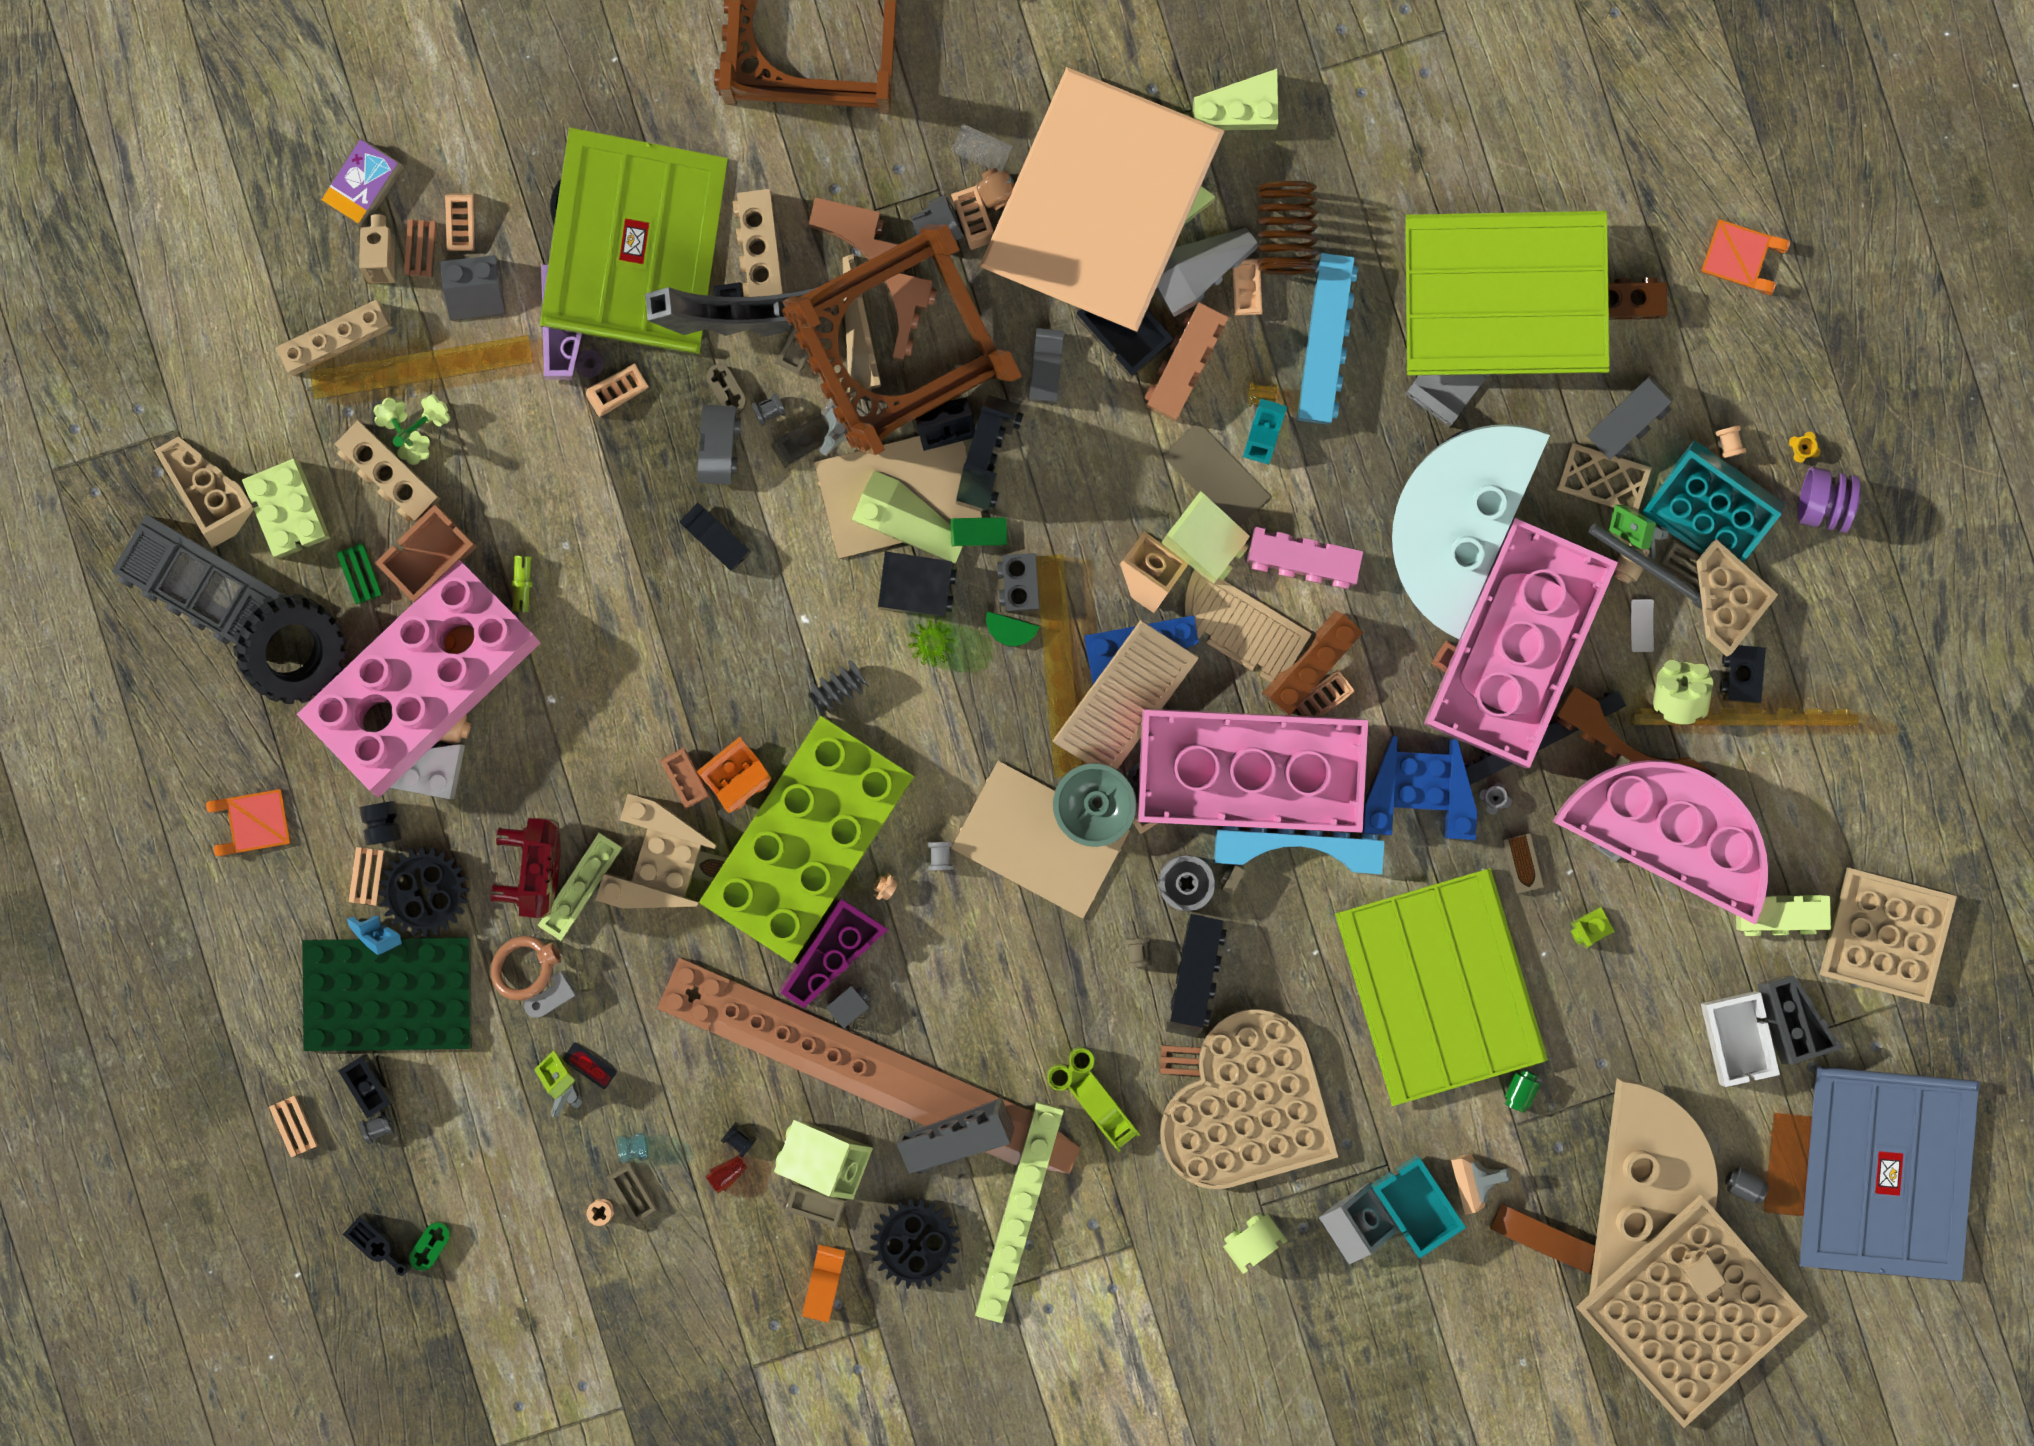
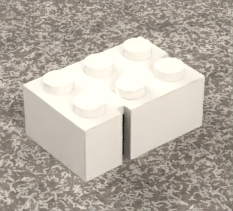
(1738, 1040)

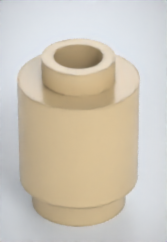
(1628, 570)

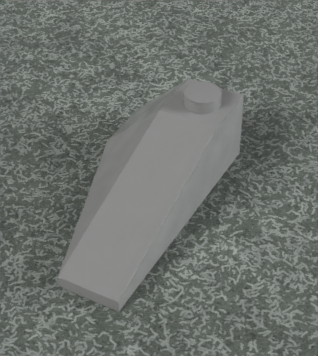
(1199, 265)

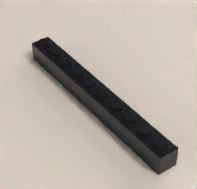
(1491, 763)

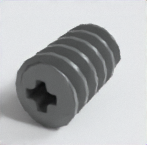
(837, 688)

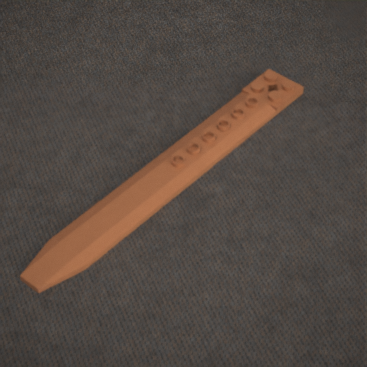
(839, 1056)

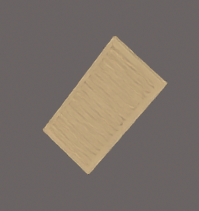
(1136, 678)

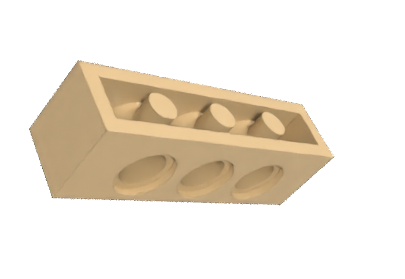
(758, 203)
(334, 337)
(361, 437)

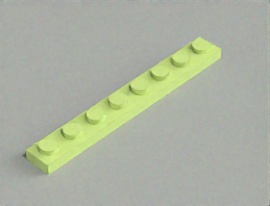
(1019, 1212)

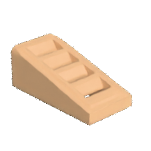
(450, 210)
(984, 229)
(602, 386)
(1342, 682)

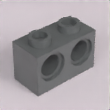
(1026, 582)

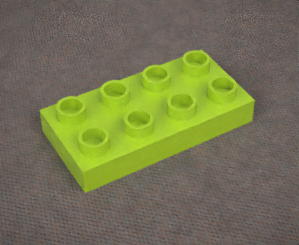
(806, 839)

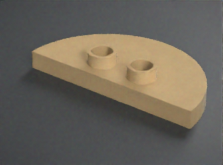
(1652, 1173)

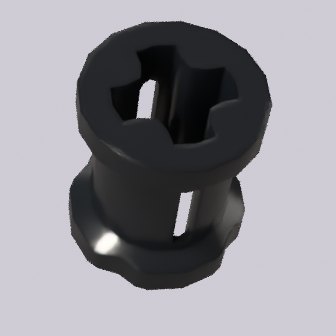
(738, 1139)

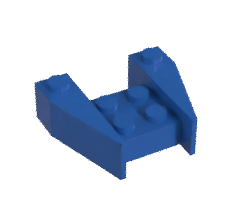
(1421, 783)

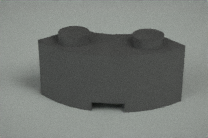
(717, 443)

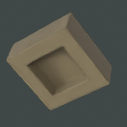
(1231, 879)

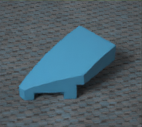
(374, 935)

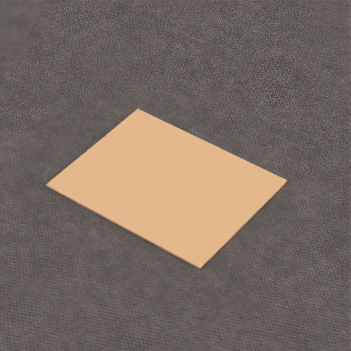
(1101, 199)

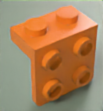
(735, 775)

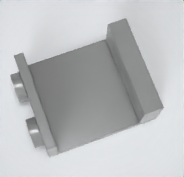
(1444, 394)

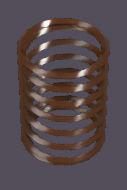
(1280, 262)

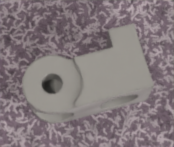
(552, 997)

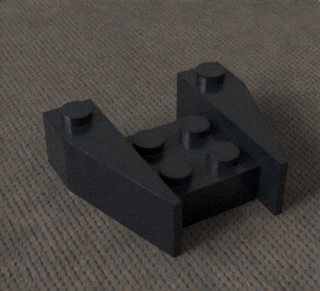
(978, 475)

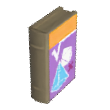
(362, 183)

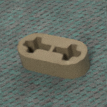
(720, 392)

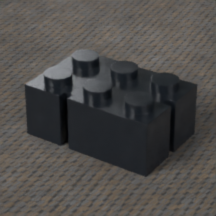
(1132, 348)

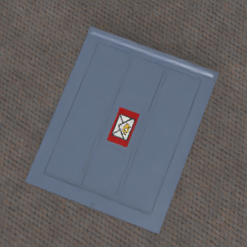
(1889, 1173)

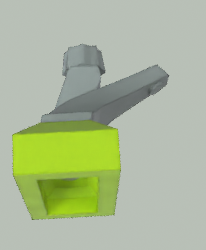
(558, 1082)

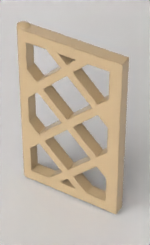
(1596, 456)

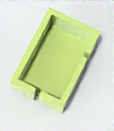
(286, 508)

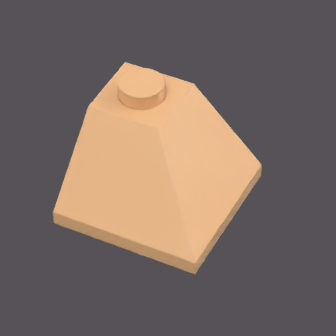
(1151, 571)

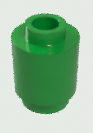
(1522, 1091)

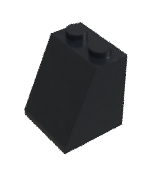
(916, 585)

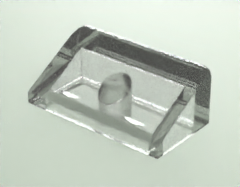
(981, 148)

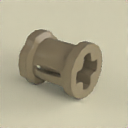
(1138, 952)

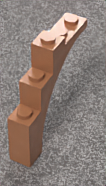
(860, 229)

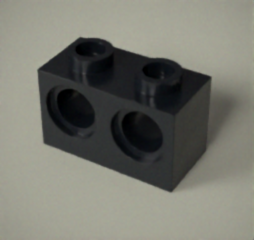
(946, 424)

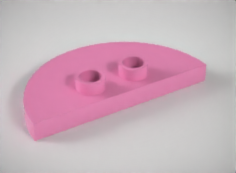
(1676, 827)

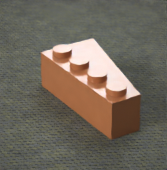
(1186, 362)

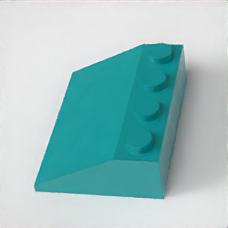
(1713, 501)

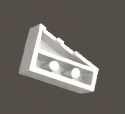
(434, 773)

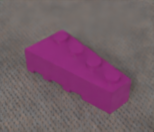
(836, 944)

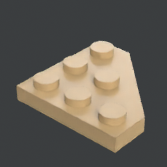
(1730, 597)

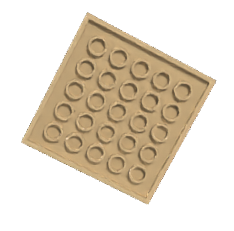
(1672, 1337)

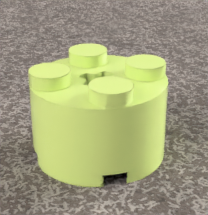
(1683, 691)
(1254, 1242)

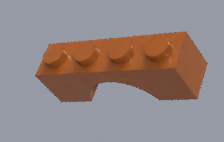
(1300, 679)

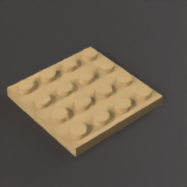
(1888, 935)

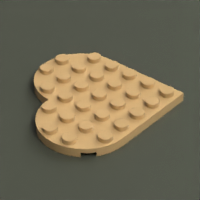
(1252, 1107)

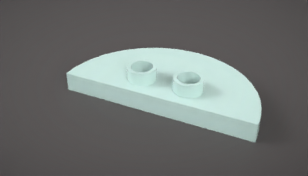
(1458, 516)

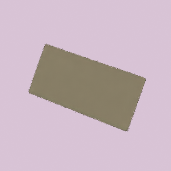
(1216, 474)

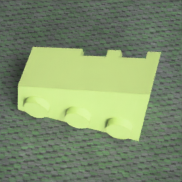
(1242, 105)
(1788, 913)

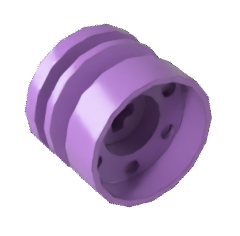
(1835, 501)

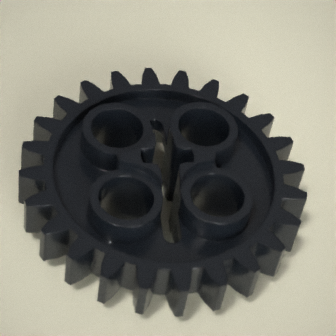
(448, 883)
(934, 1259)

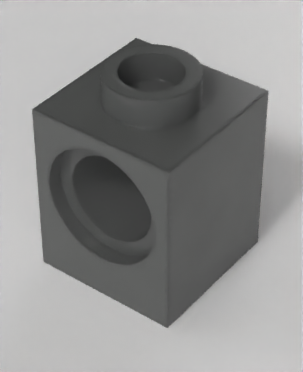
(849, 1005)

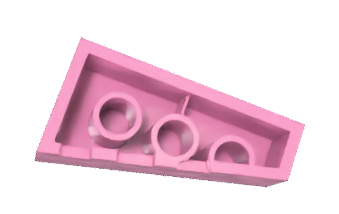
(1304, 558)

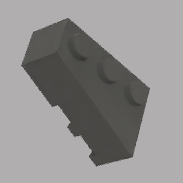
(1631, 418)
(1795, 1022)

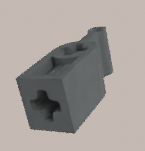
(1046, 365)

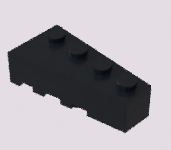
(1195, 976)

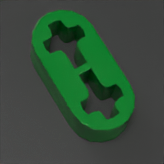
(424, 1242)

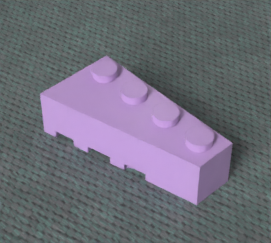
(559, 347)

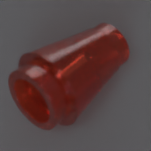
(725, 1174)

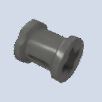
(768, 409)
(377, 1127)

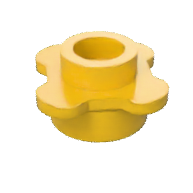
(1808, 440)

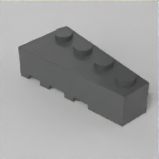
(957, 1137)

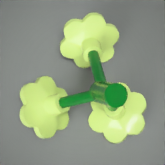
(411, 443)

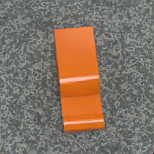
(823, 1283)

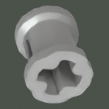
(940, 855)

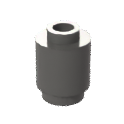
(1746, 1185)

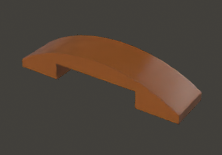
(1544, 1238)

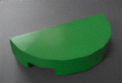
(1010, 631)

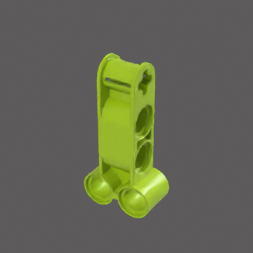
(1094, 1099)

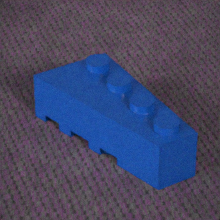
(1104, 645)

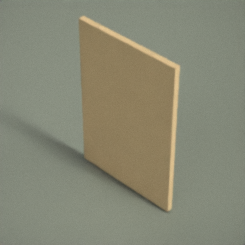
(929, 474)
(1019, 838)

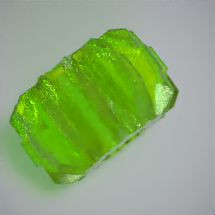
(925, 649)

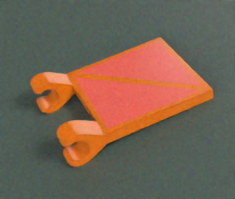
(1738, 255)
(254, 821)

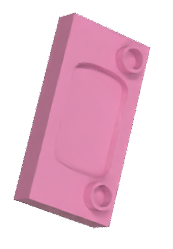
(1520, 643)

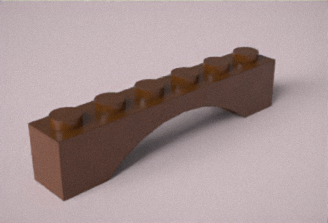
(1586, 714)

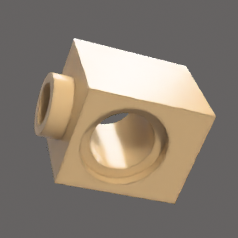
(1700, 1273)

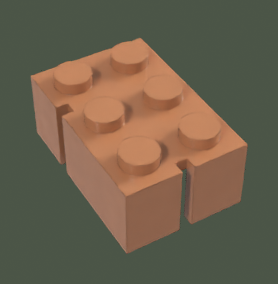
(428, 553)

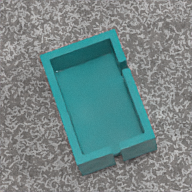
(1418, 1206)

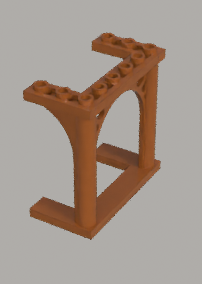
(737, 85)
(868, 431)

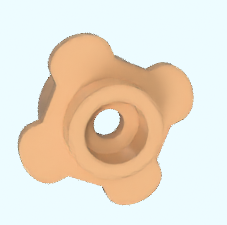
(884, 887)

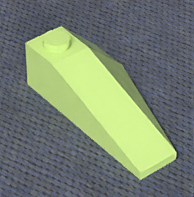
(902, 515)

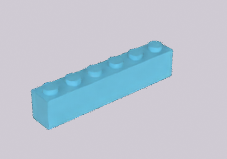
(1325, 339)

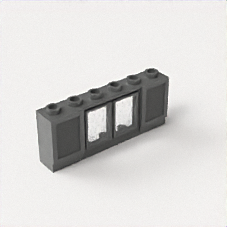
(190, 579)

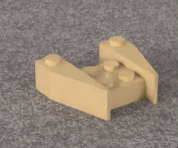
(663, 863)

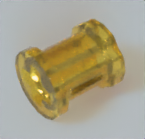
(1258, 392)

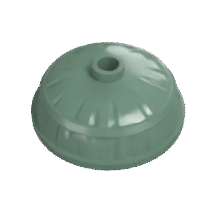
(1078, 815)

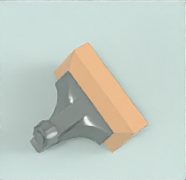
(1476, 1181)

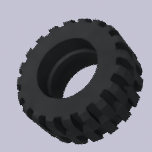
(270, 618)

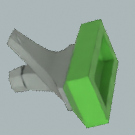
(1636, 529)

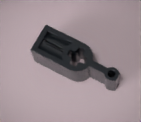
(714, 537)
(365, 1234)

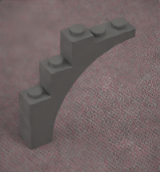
(725, 315)

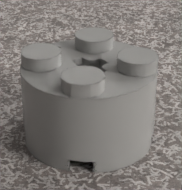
(1202, 882)

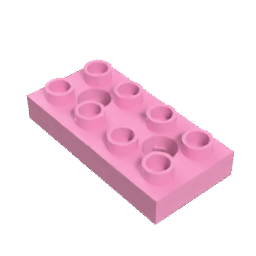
(418, 678)

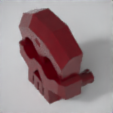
(538, 867)

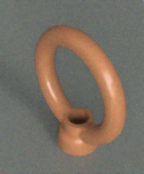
(547, 955)

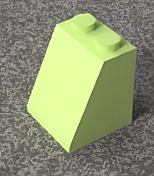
(1207, 539)
(822, 1160)

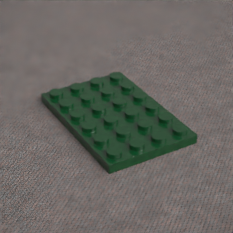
(387, 1001)

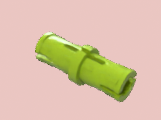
(521, 584)

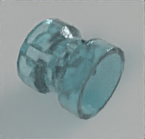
(637, 1143)

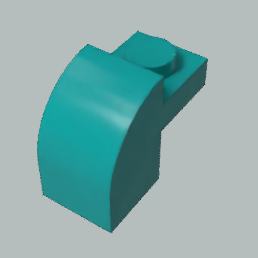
(1264, 431)

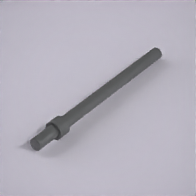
(1647, 564)

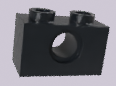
(1751, 689)
(367, 1085)

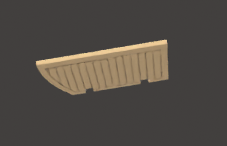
(1243, 626)

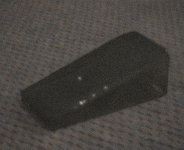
(801, 441)

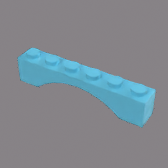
(1357, 855)

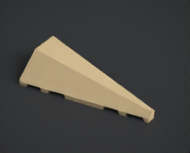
(860, 350)

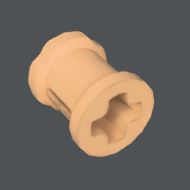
(1731, 441)
(591, 1211)

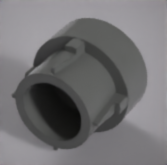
(939, 212)

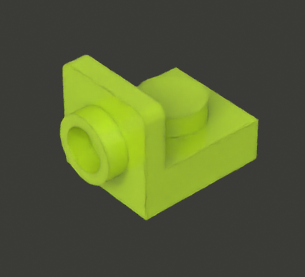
(1591, 928)

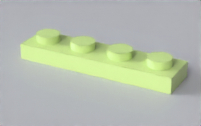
(580, 886)

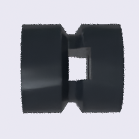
(380, 823)

